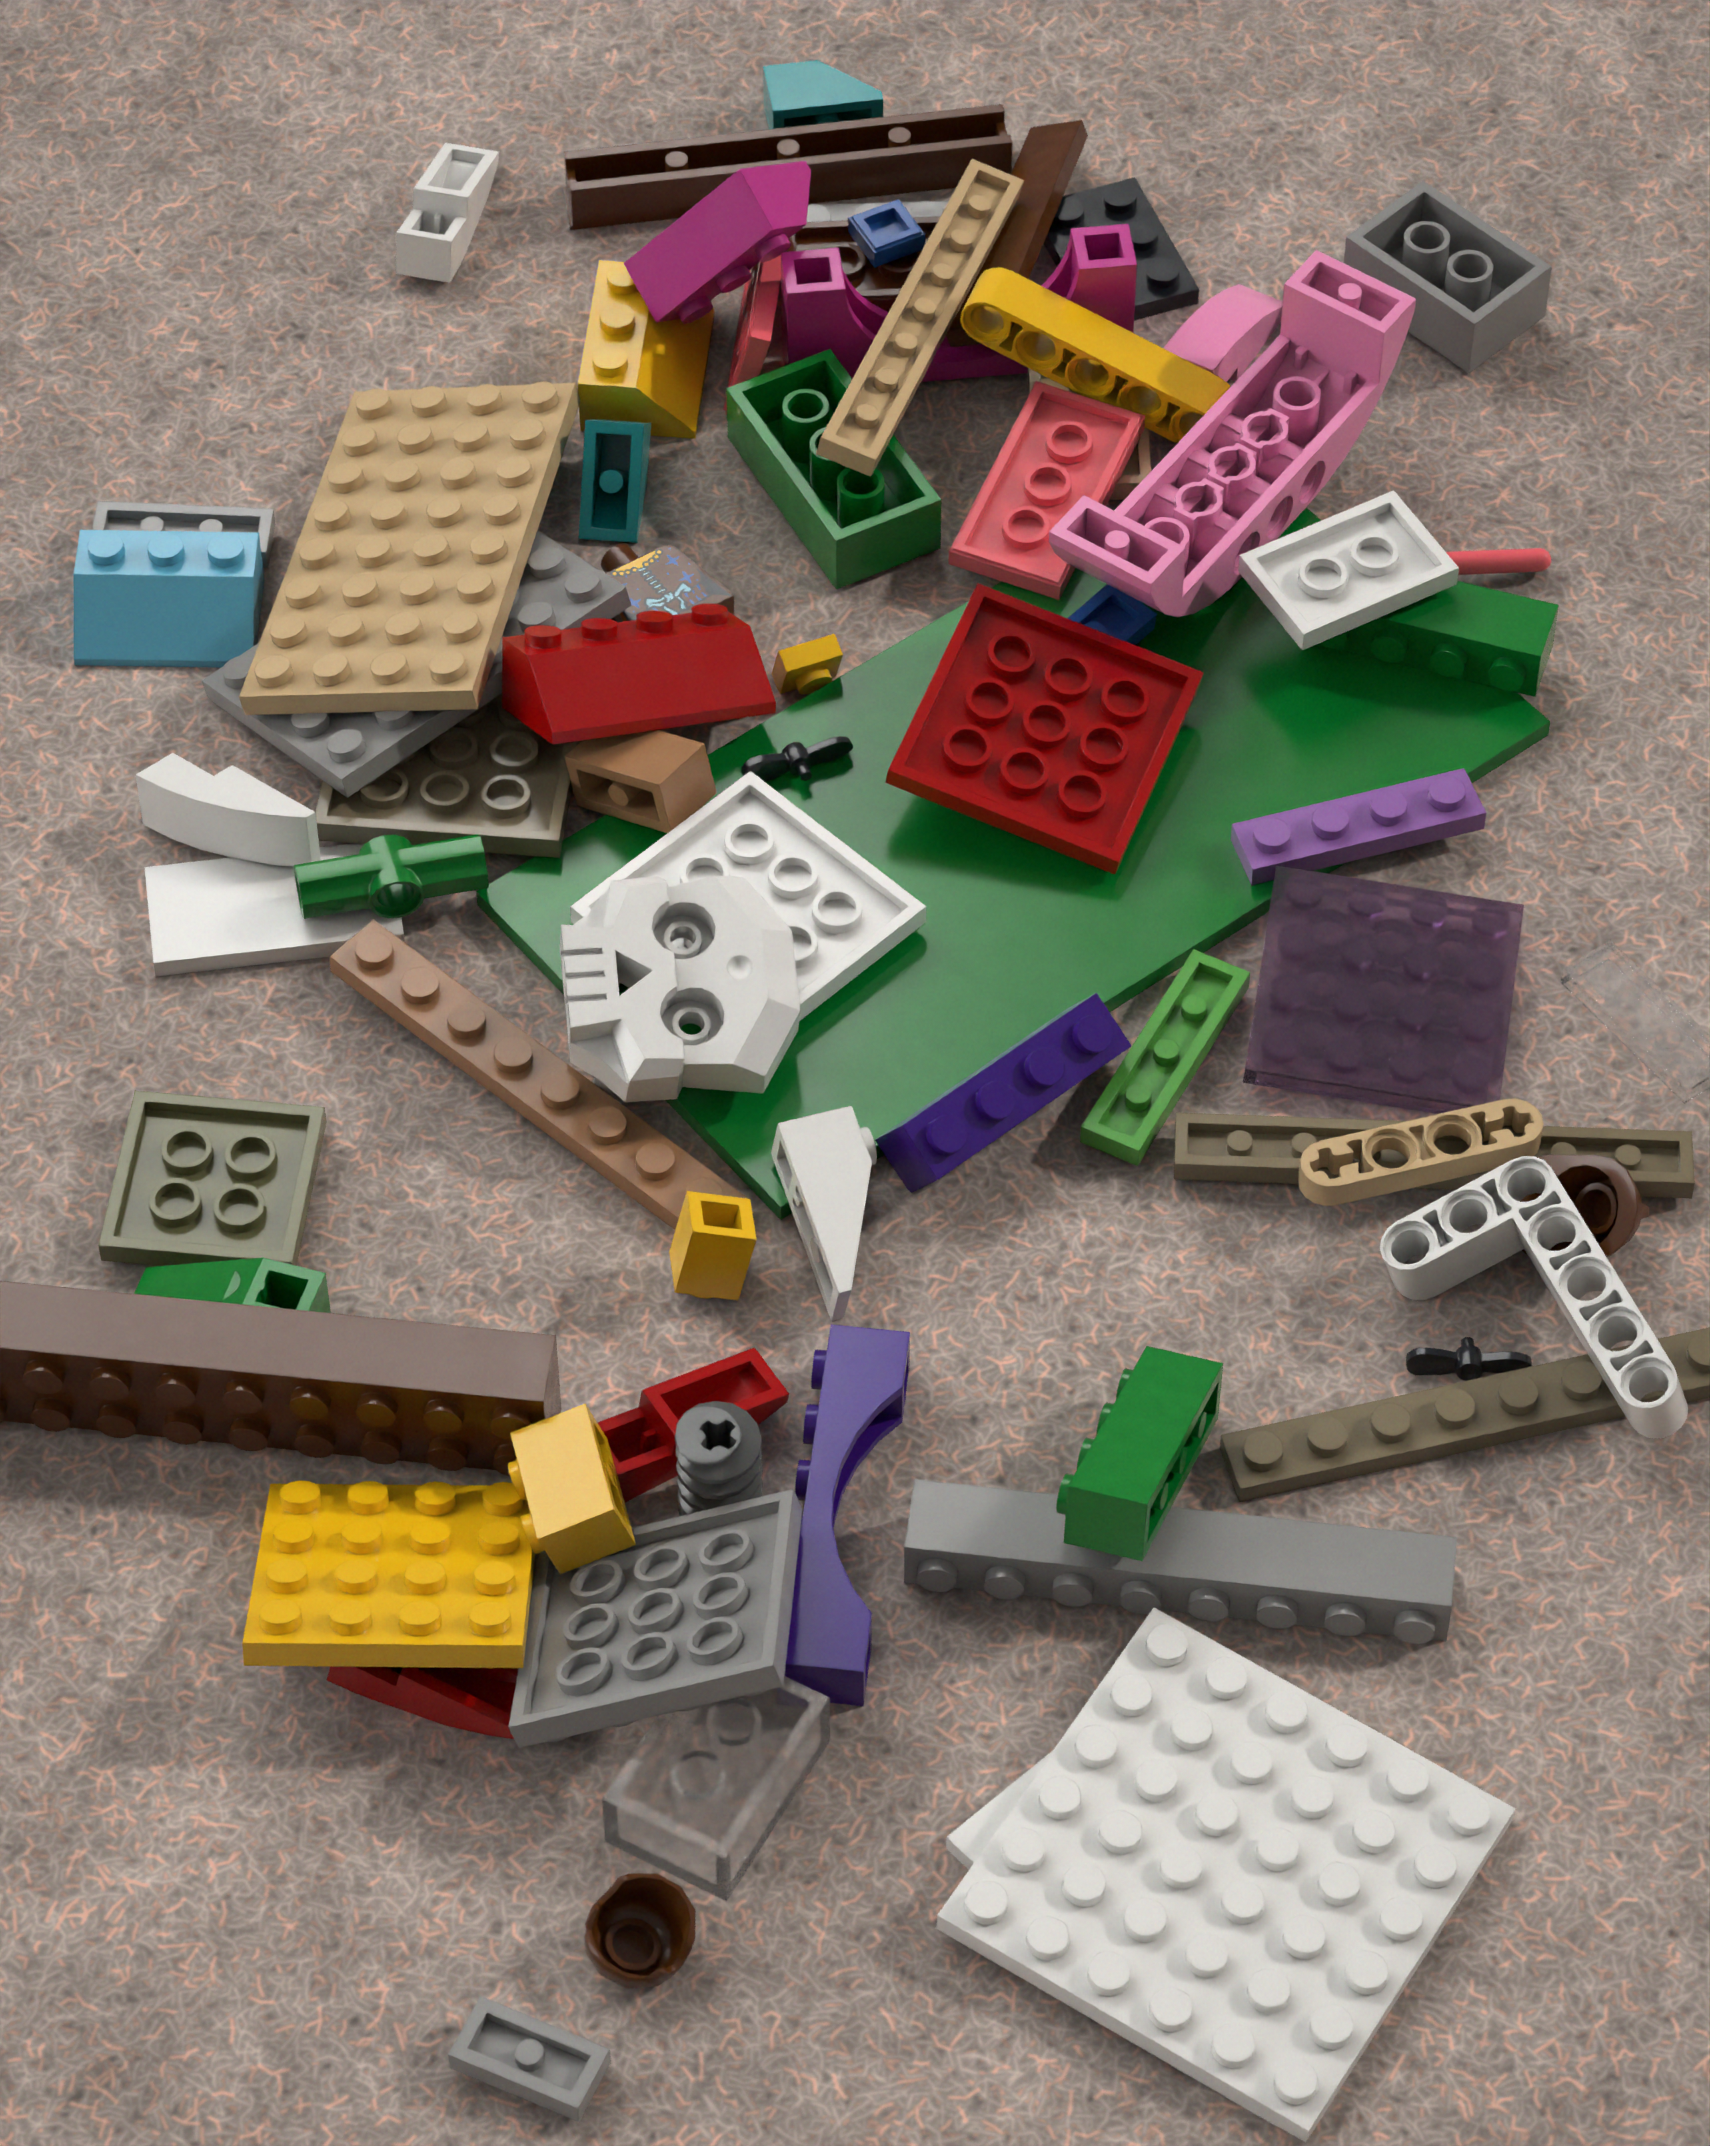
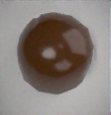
(640, 1930)

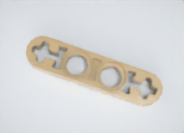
(1416, 1142)

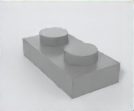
(529, 2058)

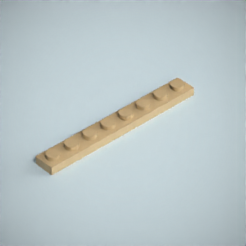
(919, 318)

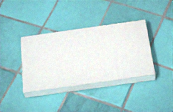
(242, 916)

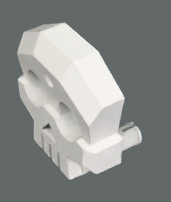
(730, 983)

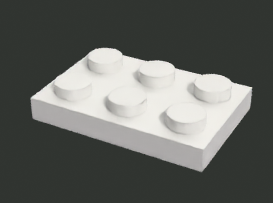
(1348, 570)

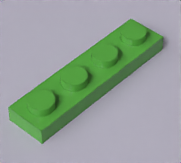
(1165, 1057)

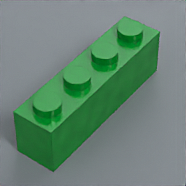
(1465, 636)
(1140, 1453)

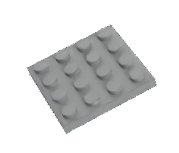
(662, 1624)

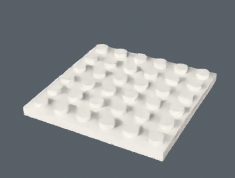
(1226, 1872)

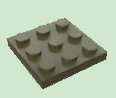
(211, 1180)

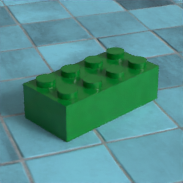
(842, 516)

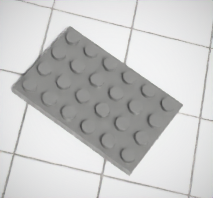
(361, 746)

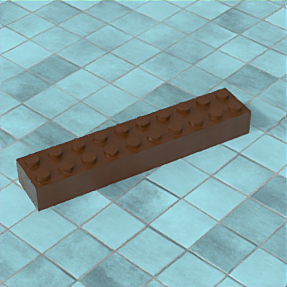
(271, 1377)

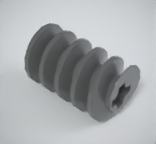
(717, 1457)

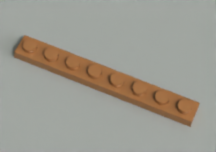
(523, 1073)

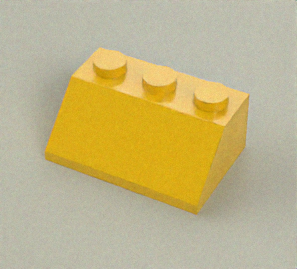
(641, 366)

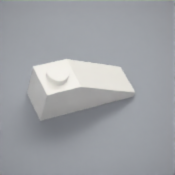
(826, 1179)

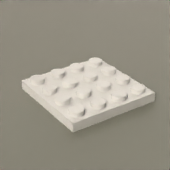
(828, 895)

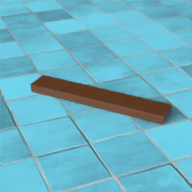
(1046, 168)

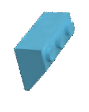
(166, 597)

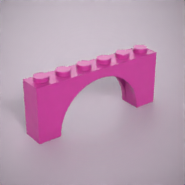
(828, 313)

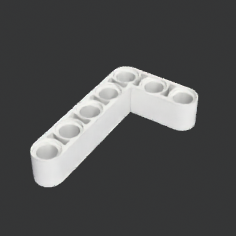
(1567, 1274)

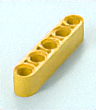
(1088, 353)

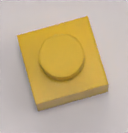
(807, 665)

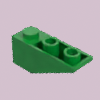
(240, 1282)

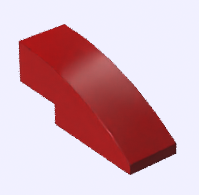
(645, 1436)
(454, 1697)

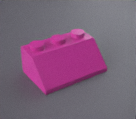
(721, 240)

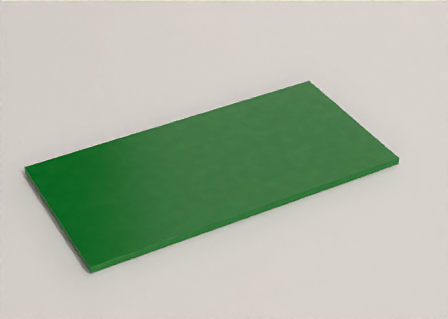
(1009, 921)

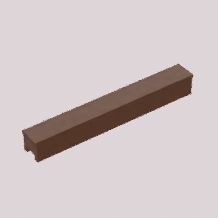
(844, 158)

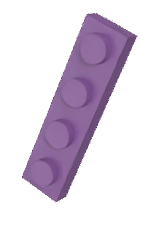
(1359, 825)

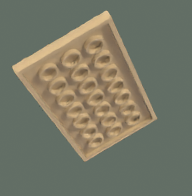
(412, 550)

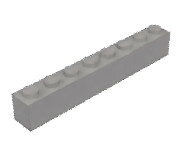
(1196, 1565)

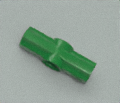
(391, 876)

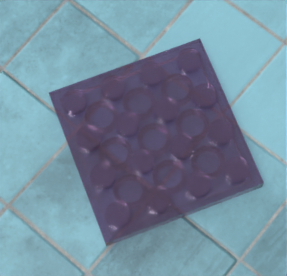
(1383, 993)

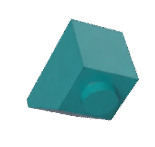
(816, 94)
(614, 479)

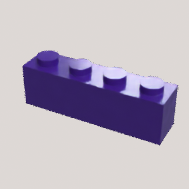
(1003, 1093)

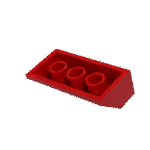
(634, 674)

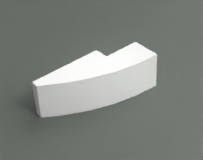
(445, 212)
(226, 813)

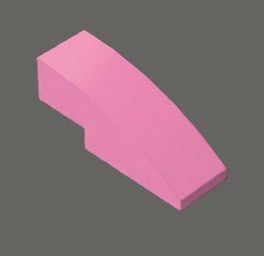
(1227, 331)

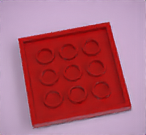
(1045, 728)

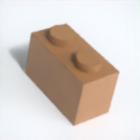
(642, 777)

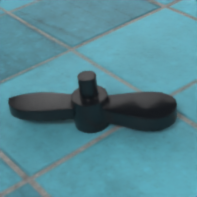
(797, 759)
(1465, 1362)

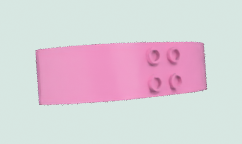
(1254, 452)

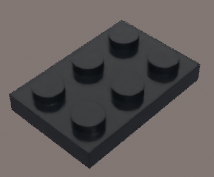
(1161, 276)

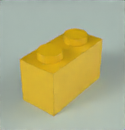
(570, 1490)

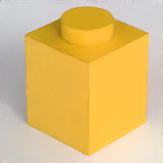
(712, 1246)

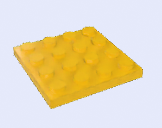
(391, 1577)

